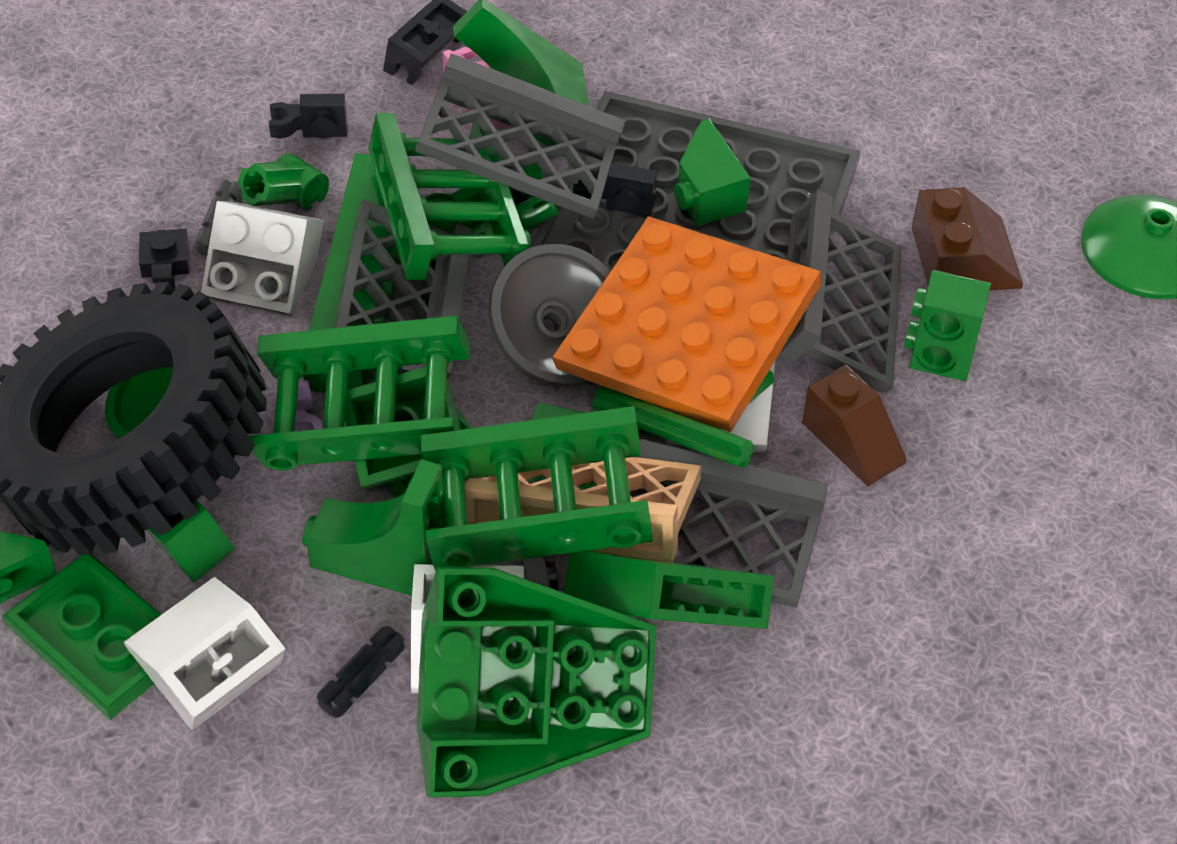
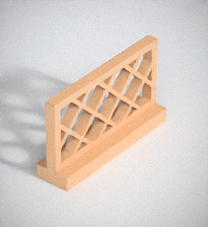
(666, 504)

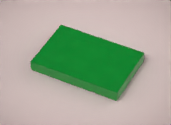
(81, 629)

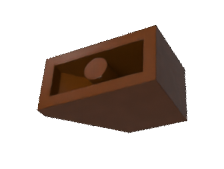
(853, 425)

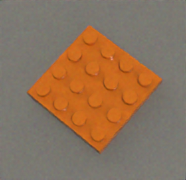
(688, 322)

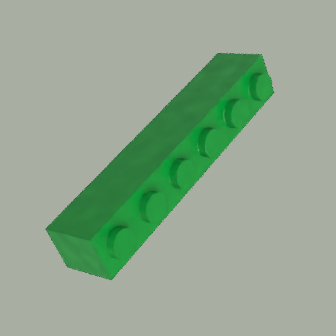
(360, 185)

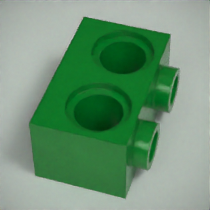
(947, 326)

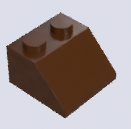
(963, 238)

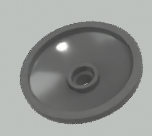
(539, 285)

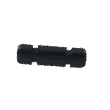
(360, 671)

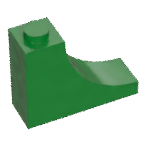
(520, 53)
(379, 539)
(670, 590)

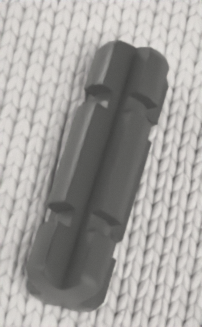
(227, 192)

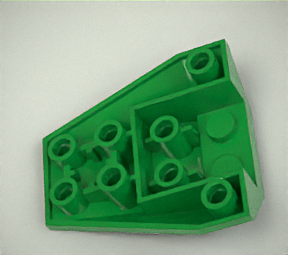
(523, 681)

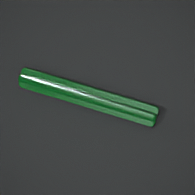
(679, 428)

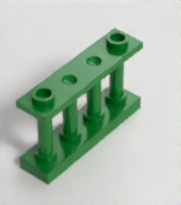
(410, 212)
(338, 354)
(533, 446)

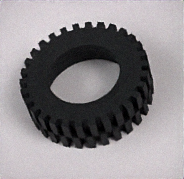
(160, 462)

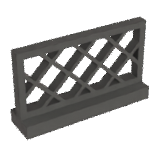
(529, 112)
(813, 247)
(444, 278)
(761, 493)

